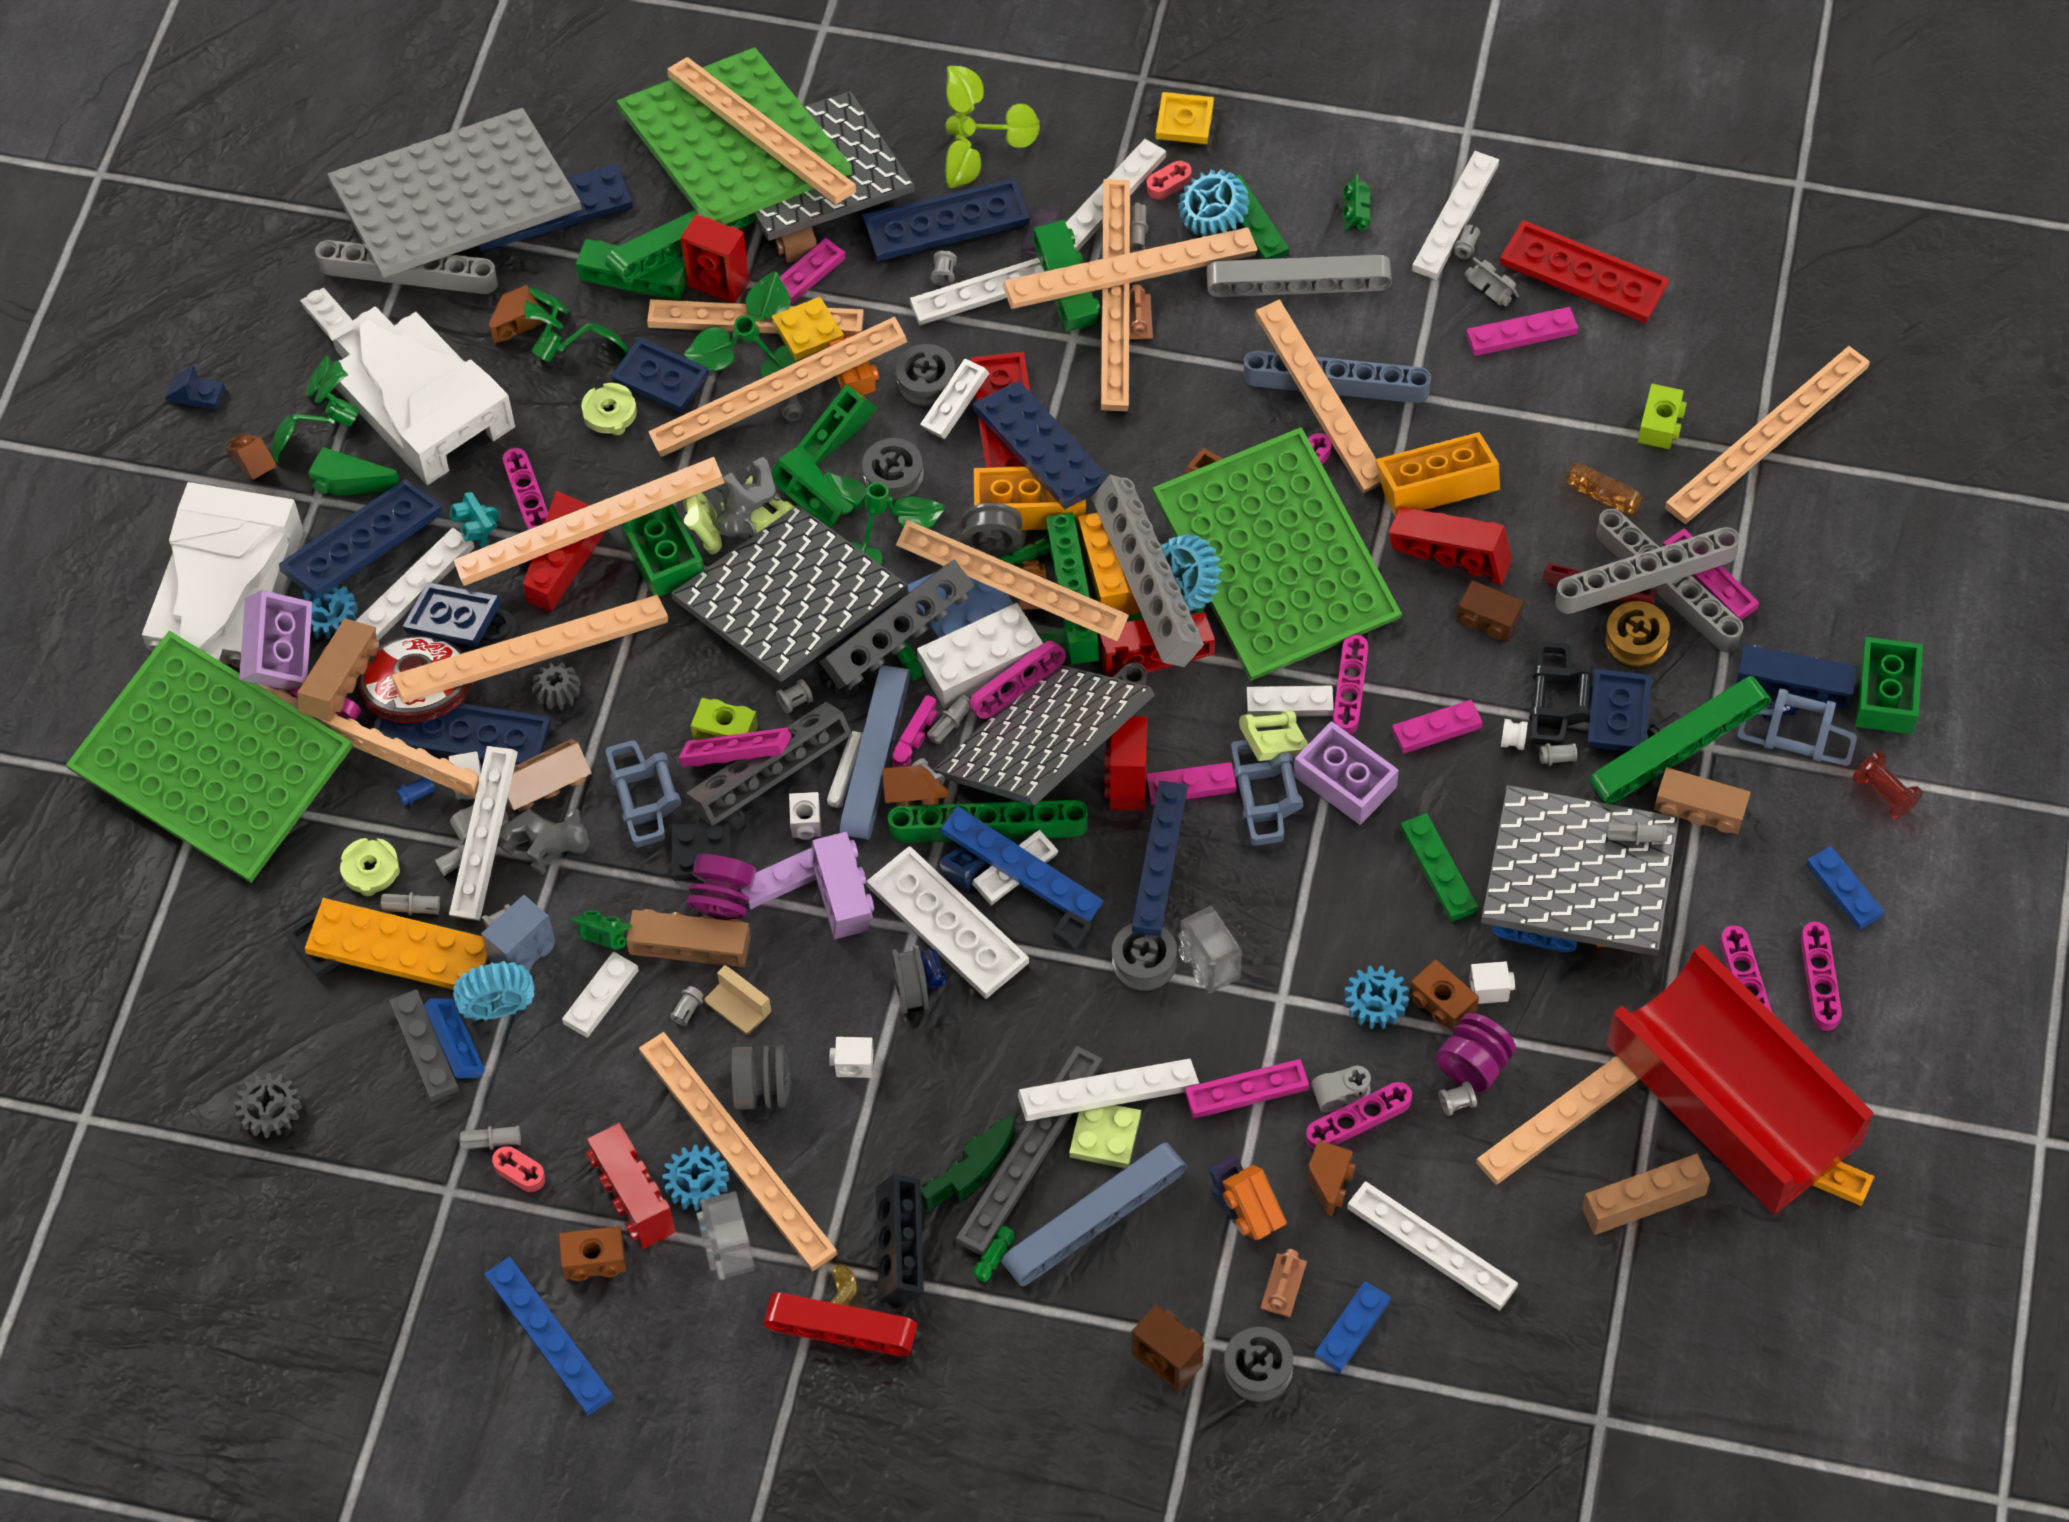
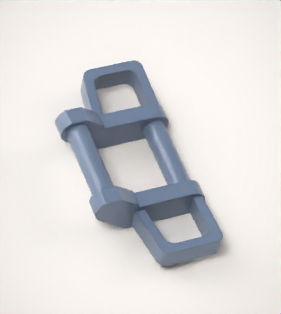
(1796, 746)
(1268, 768)
(646, 769)

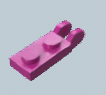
(913, 735)

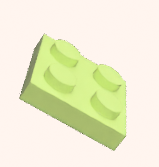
(1106, 1135)

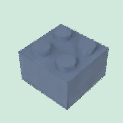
(519, 935)

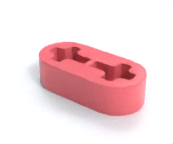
(1167, 178)
(515, 1174)

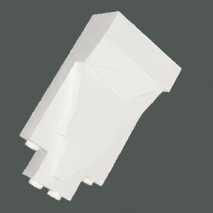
(418, 390)
(222, 552)

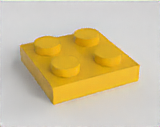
(1184, 118)
(807, 328)

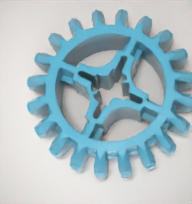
(1213, 195)
(1193, 577)
(493, 991)

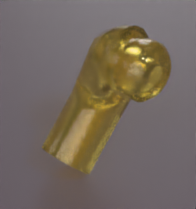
(845, 1283)

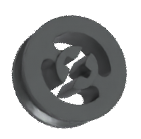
(924, 362)
(889, 459)
(992, 528)
(1143, 972)
(910, 979)
(1252, 1347)

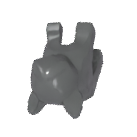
(742, 500)
(546, 838)

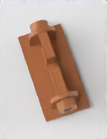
(1140, 314)
(1284, 1283)

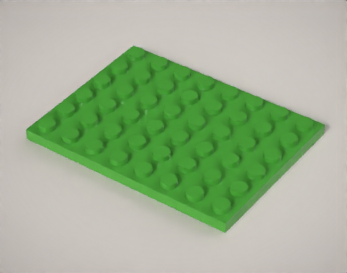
(712, 160)
(1286, 551)
(209, 756)

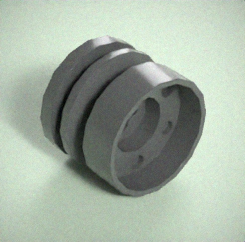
(760, 1077)

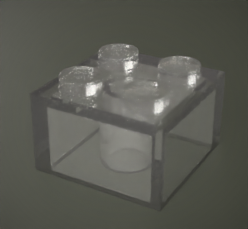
(1209, 949)
(725, 1236)

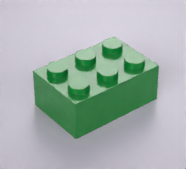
(662, 549)
(1889, 685)

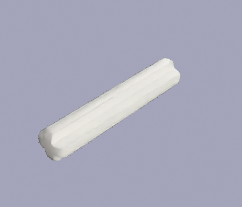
(845, 771)

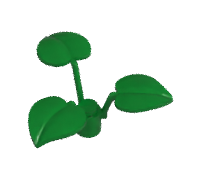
(764, 300)
(549, 340)
(324, 380)
(875, 497)

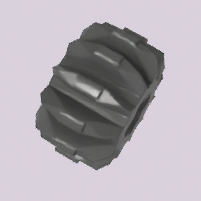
(556, 686)

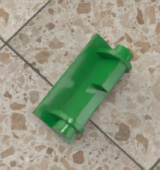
(1356, 196)
(602, 929)

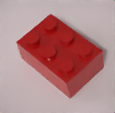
(715, 258)
(1127, 765)

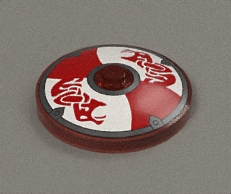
(399, 656)

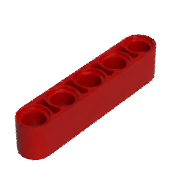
(840, 1324)

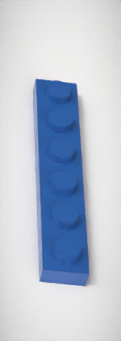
(1020, 865)
(548, 1336)

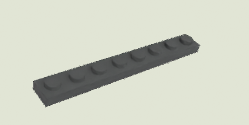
(1021, 1163)

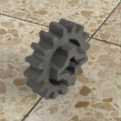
(258, 1098)

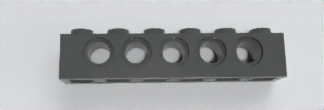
(839, 663)
(748, 779)

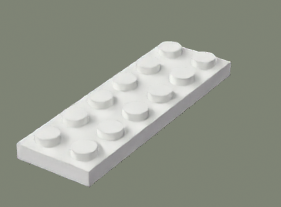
(947, 922)

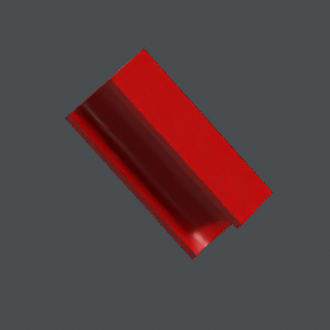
(1741, 1081)

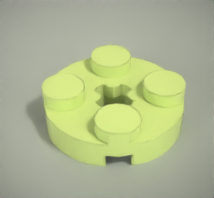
(613, 421)
(373, 880)

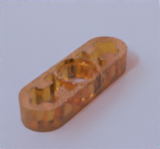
(1594, 484)

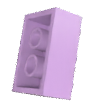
(275, 640)
(1345, 772)
(841, 885)

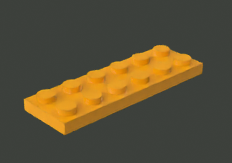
(394, 944)

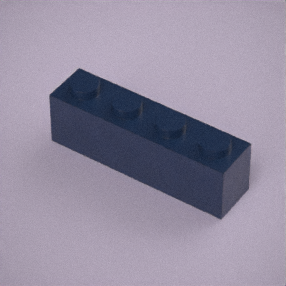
(1799, 675)

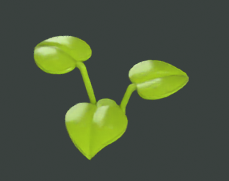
(963, 91)

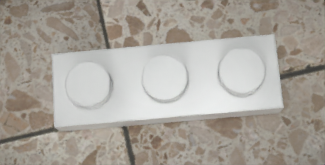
(327, 313)
(954, 398)
(1299, 699)
(995, 884)
(600, 994)

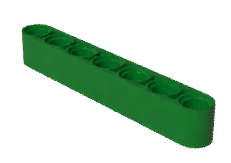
(655, 248)
(1680, 740)
(1000, 813)

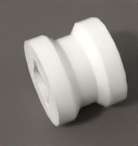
(1514, 734)

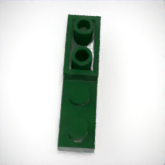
(980, 1160)

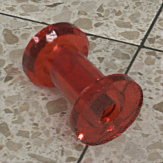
(1887, 785)

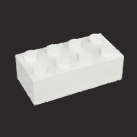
(977, 653)

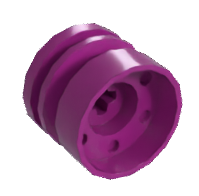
(720, 893)
(1476, 1052)

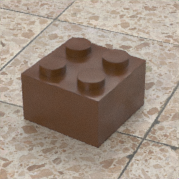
(1167, 1347)

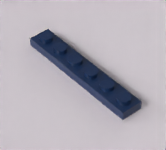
(1159, 858)

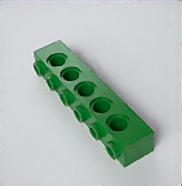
(1070, 574)

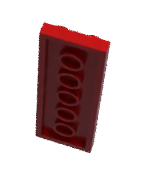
(1584, 271)
(1003, 371)

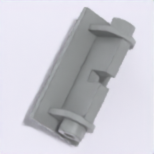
(1499, 289)

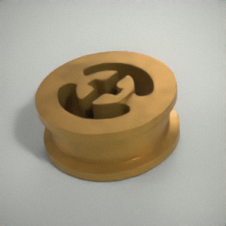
(1634, 647)

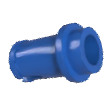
(415, 790)

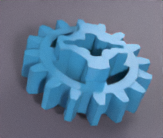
(339, 605)
(1376, 997)
(688, 1166)

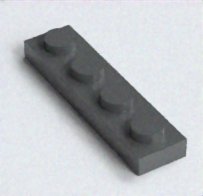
(424, 1045)

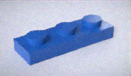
(1844, 888)
(454, 1038)
(1352, 1327)

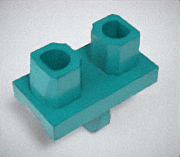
(478, 519)

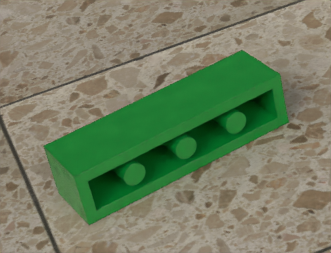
(1056, 250)
(663, 282)

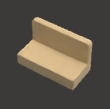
(738, 1001)

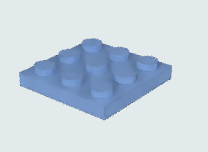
(982, 602)

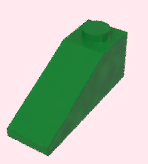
(837, 424)
(349, 475)
(807, 487)

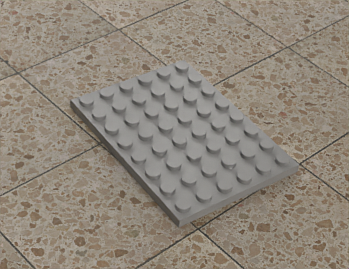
(453, 192)

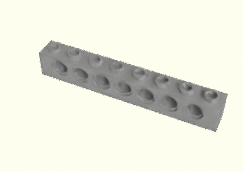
(1147, 571)

